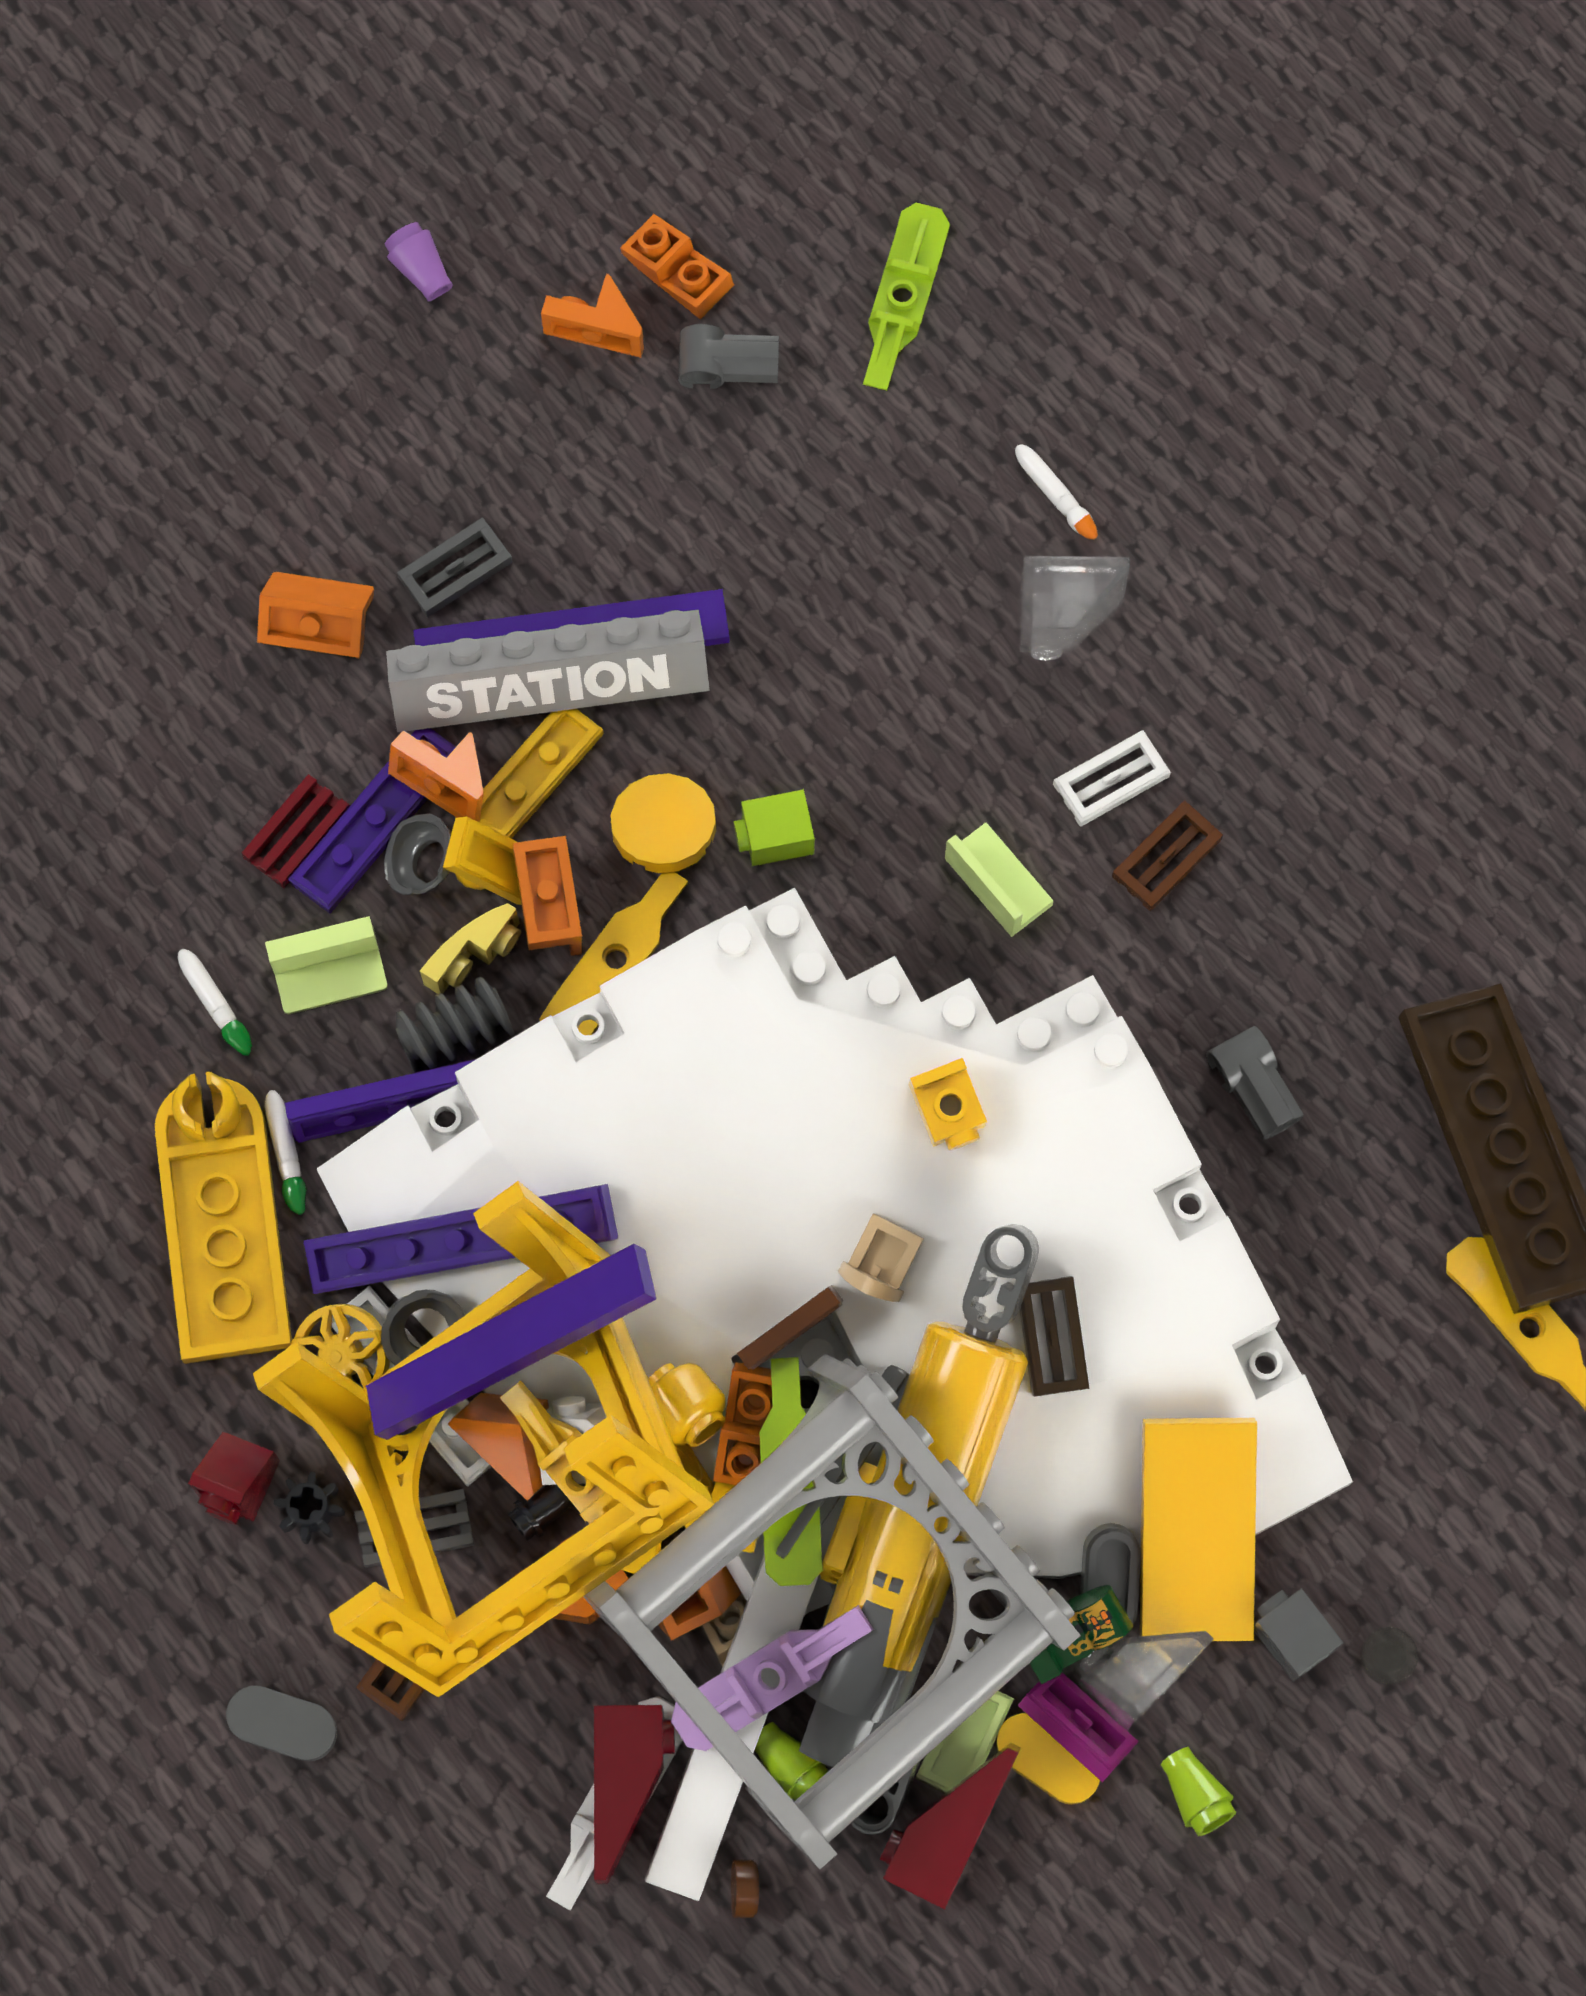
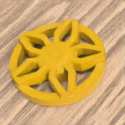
(344, 1349)

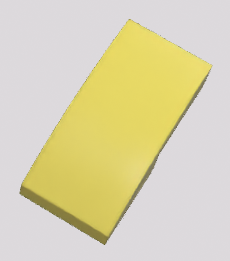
(483, 937)

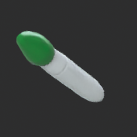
(232, 1030)
(293, 1185)

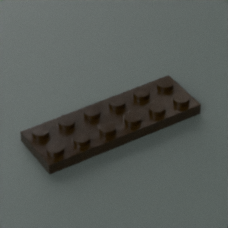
(1503, 1143)

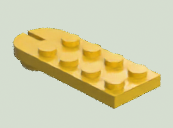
(221, 1223)

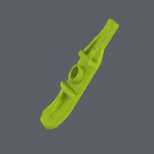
(910, 266)
(805, 1557)

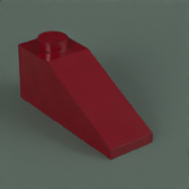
(626, 1769)
(942, 1837)

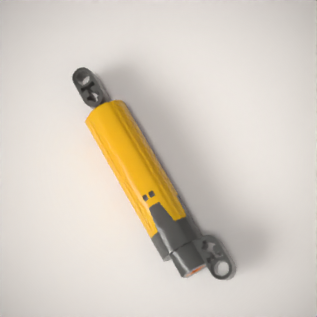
(895, 1572)

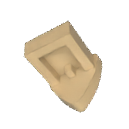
(881, 1259)

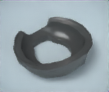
(405, 848)
(393, 1337)

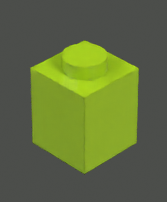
(775, 828)

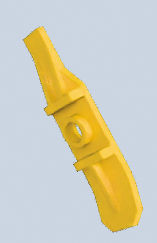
(630, 931)
(1550, 1354)
(549, 1439)

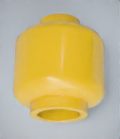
(688, 1403)

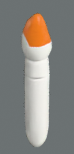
(1057, 493)

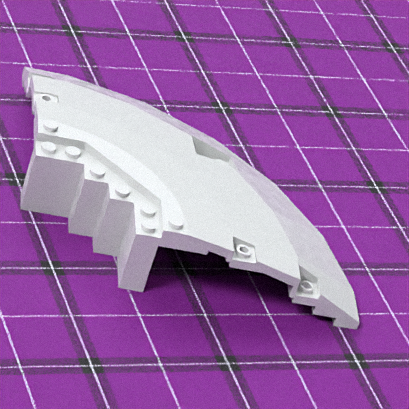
(763, 1119)

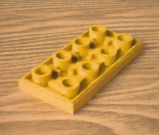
(1198, 1527)

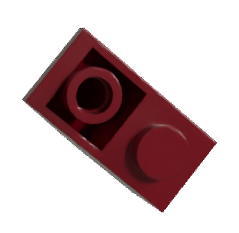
(233, 1478)

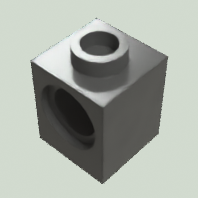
(1295, 1632)

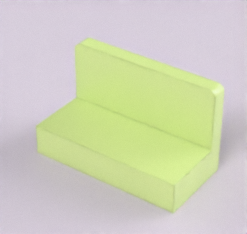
(997, 878)
(327, 965)

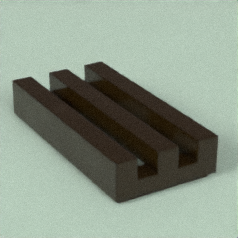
(1058, 1383)

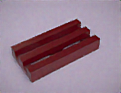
(281, 817)

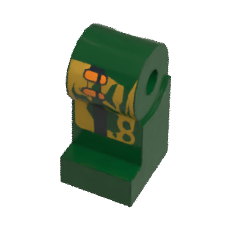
(1099, 1622)

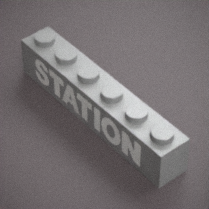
(547, 670)

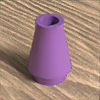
(418, 260)

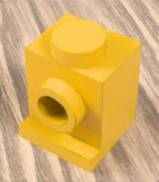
(941, 1082)

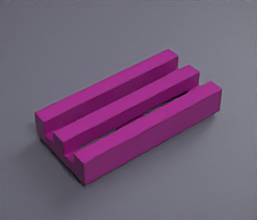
(1072, 1726)

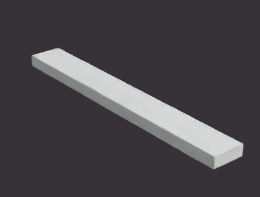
(709, 1782)

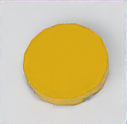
(663, 822)

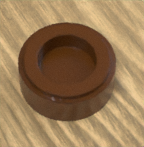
(744, 1888)

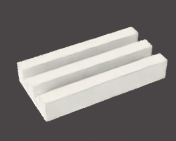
(1075, 800)

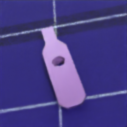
(796, 1656)

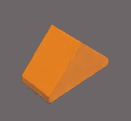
(500, 1441)

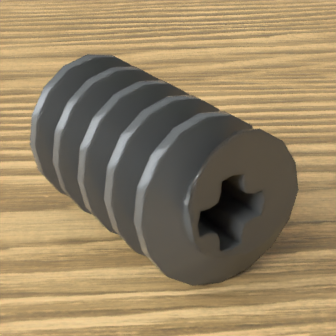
(452, 1024)

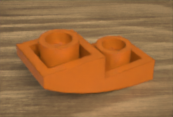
(676, 267)
(745, 1414)

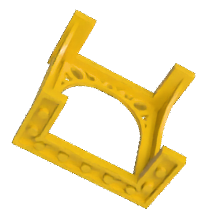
(623, 1455)

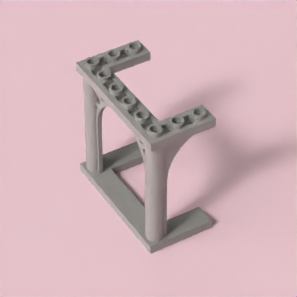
(843, 1419)

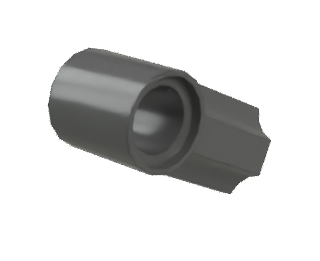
(717, 357)
(1252, 1076)

